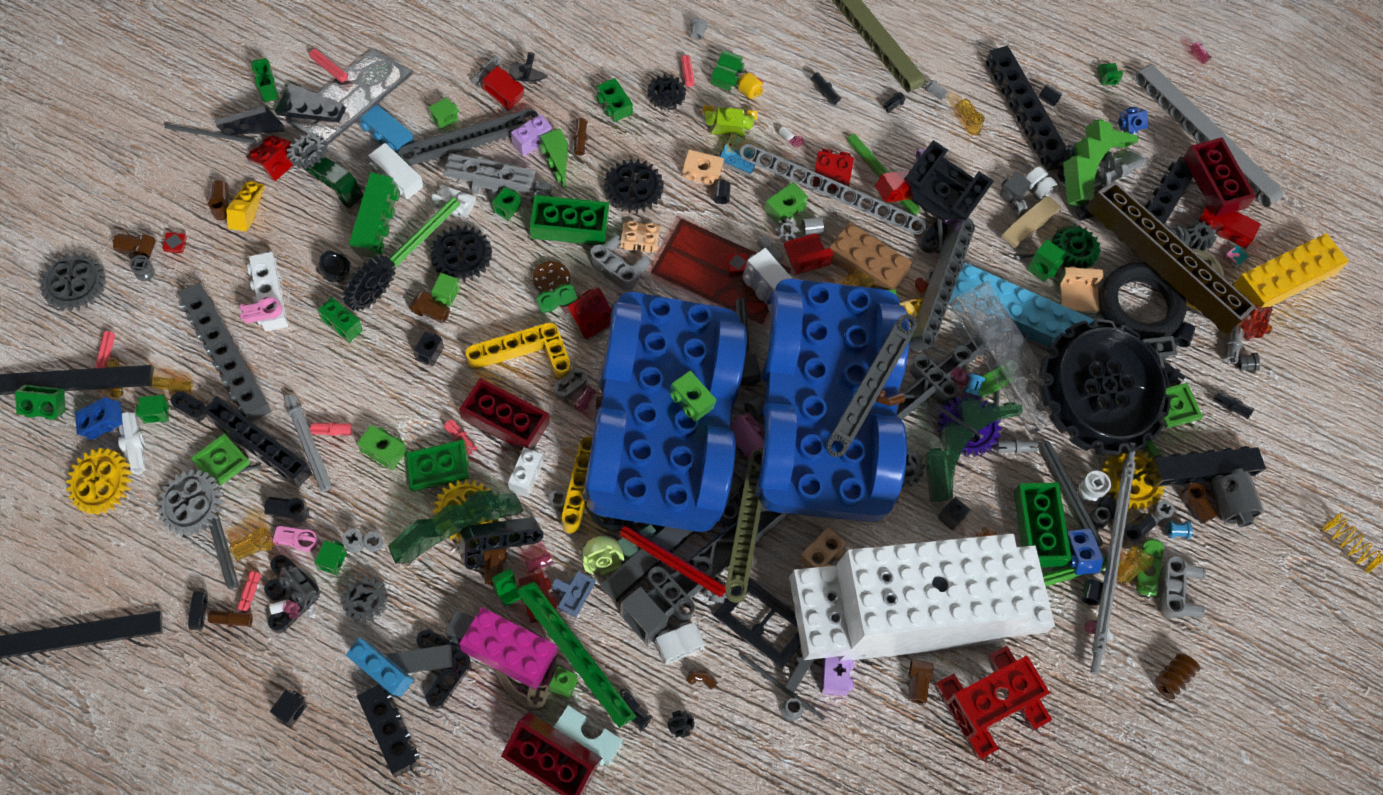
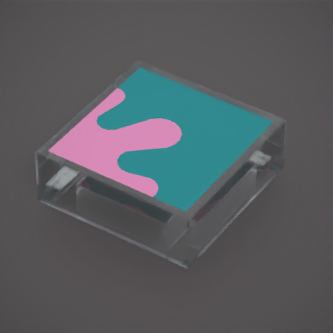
(1236, 256)

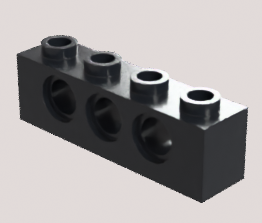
(397, 763)

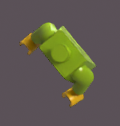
(729, 120)

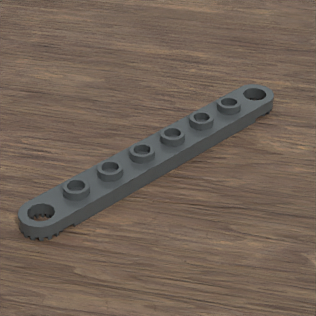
(871, 385)

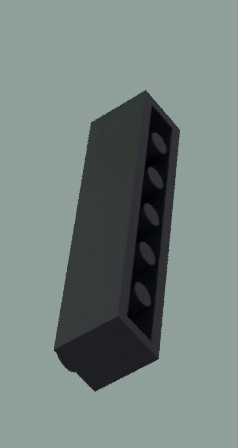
(1202, 467)

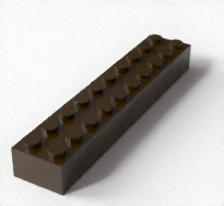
(1170, 257)

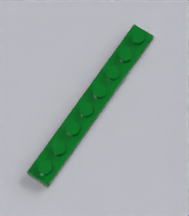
(576, 654)

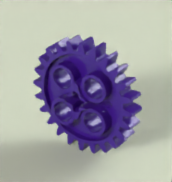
(989, 433)

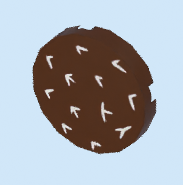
(550, 275)

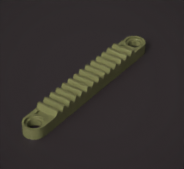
(745, 532)

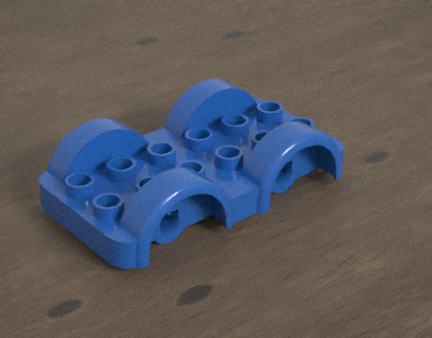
(814, 364)
(645, 451)

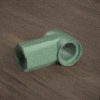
(629, 548)

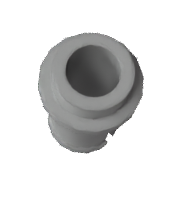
(936, 89)

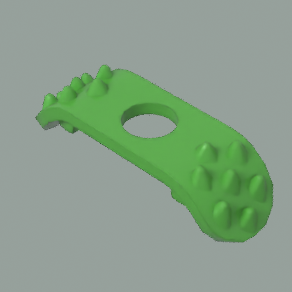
(1148, 584)

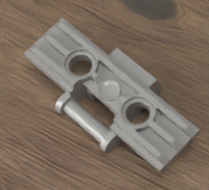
(1116, 167)
(489, 174)

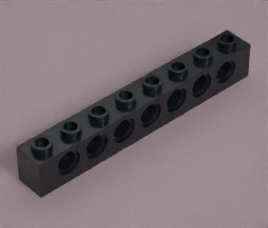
(1026, 106)

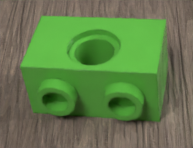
(790, 195)
(690, 385)
(388, 456)

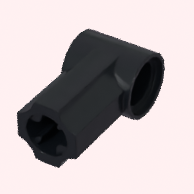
(285, 508)
(1137, 530)

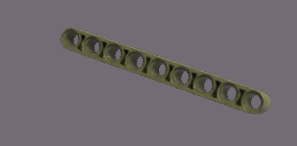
(881, 43)

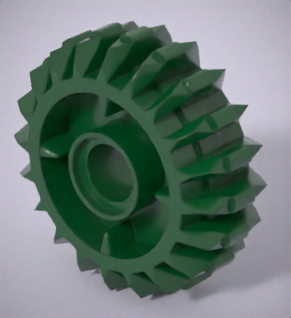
(1086, 246)

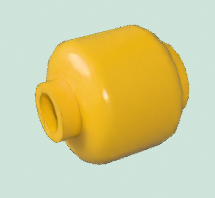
(750, 85)

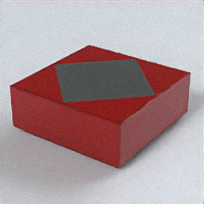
(174, 242)
(736, 263)

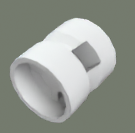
(1041, 183)
(1093, 487)

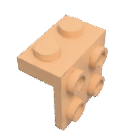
(1080, 289)

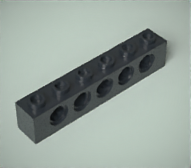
(1171, 191)
(257, 442)

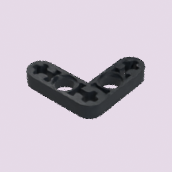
(288, 622)
(456, 654)

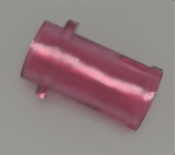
(1200, 52)
(961, 376)
(582, 401)
(539, 562)

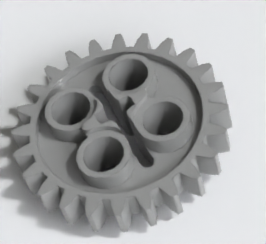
(190, 502)

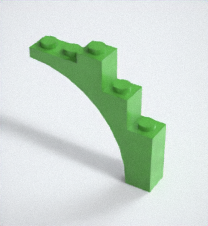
(1082, 167)

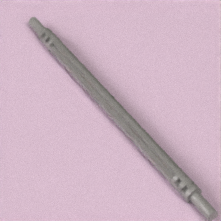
(1109, 583)

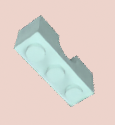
(605, 745)

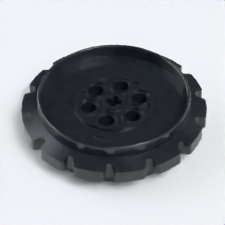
(1078, 412)

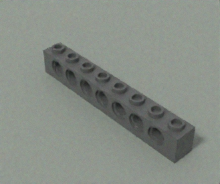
(257, 405)

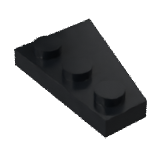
(250, 122)

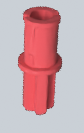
(331, 429)
(457, 434)

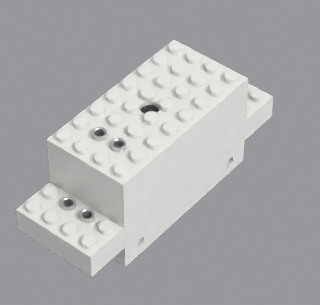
(920, 598)

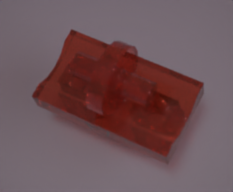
(1258, 324)

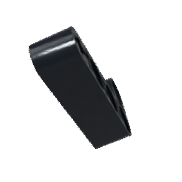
(496, 535)

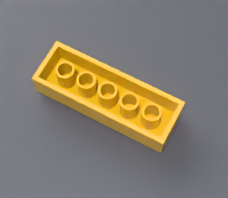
(1292, 272)

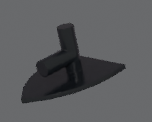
(525, 72)

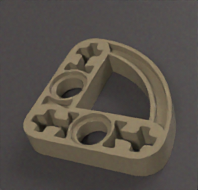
(522, 699)

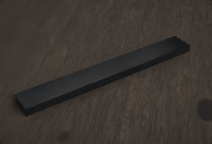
(80, 379)
(80, 634)

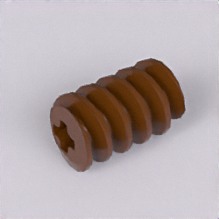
(1176, 675)

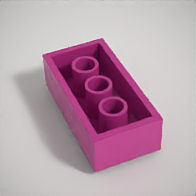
(508, 648)

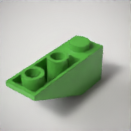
(556, 150)

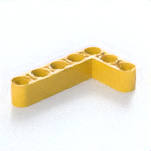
(523, 347)
(575, 492)

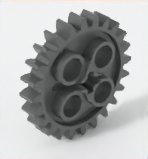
(89, 281)

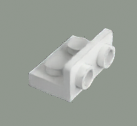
(446, 193)

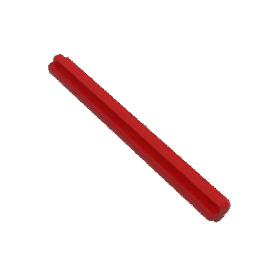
(673, 561)

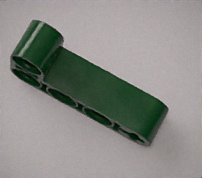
(338, 180)

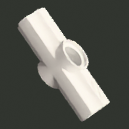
(132, 443)

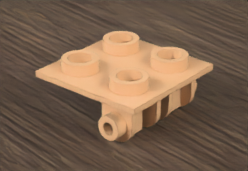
(640, 234)

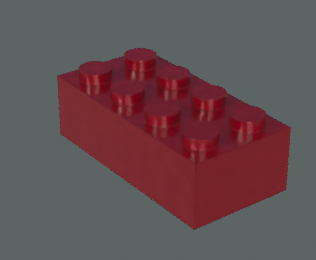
(1219, 177)
(504, 415)
(551, 756)

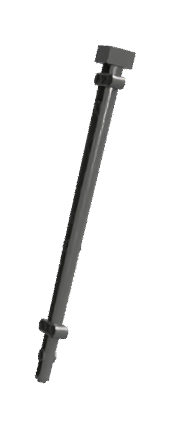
(650, 611)

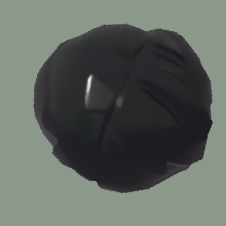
(333, 266)

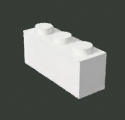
(390, 164)

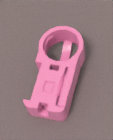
(258, 311)
(292, 537)

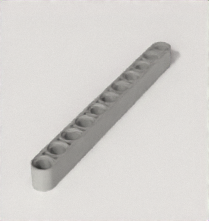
(1204, 130)
(825, 182)

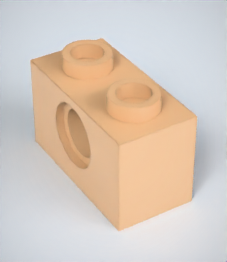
(696, 161)

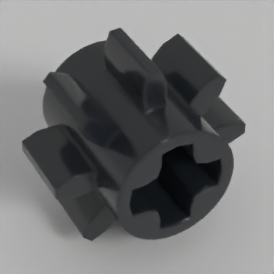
(681, 723)

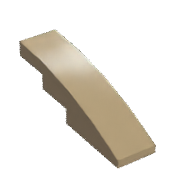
(1031, 221)

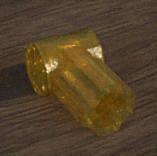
(973, 119)
(250, 544)
(1135, 561)

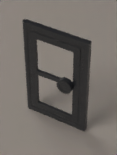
(754, 637)

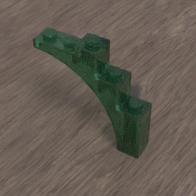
(942, 464)
(451, 520)

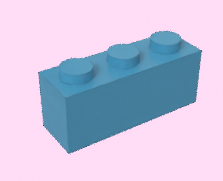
(385, 129)
(380, 667)

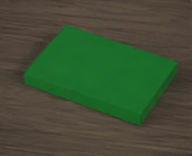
(437, 465)

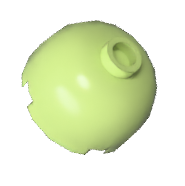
(602, 555)

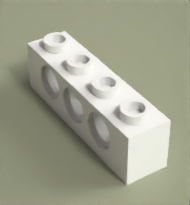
(261, 265)

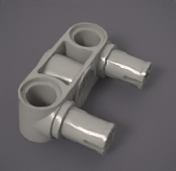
(614, 267)
(1174, 586)

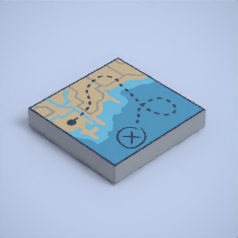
(732, 156)

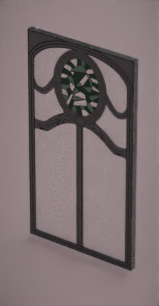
(367, 84)

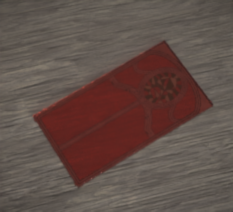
(699, 264)

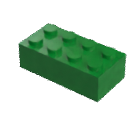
(374, 216)
(569, 220)
(1043, 522)

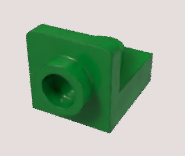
(1109, 74)
(506, 587)

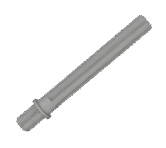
(308, 443)

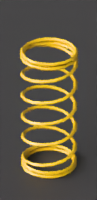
(1378, 559)

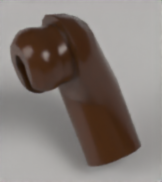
(890, 400)
(702, 676)

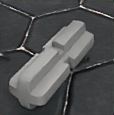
(766, 243)

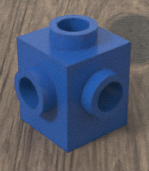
(1133, 120)

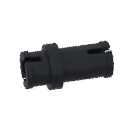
(1174, 374)

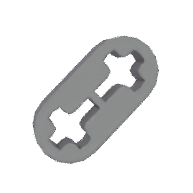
(573, 386)

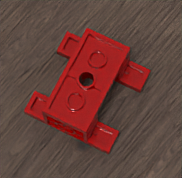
(979, 708)

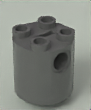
(1240, 504)

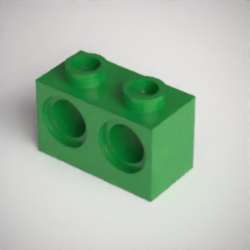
(611, 96)
(340, 320)
(40, 397)

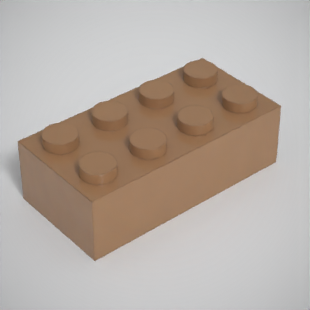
(870, 256)

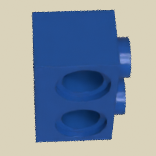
(98, 418)
(1084, 552)

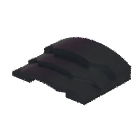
(944, 187)

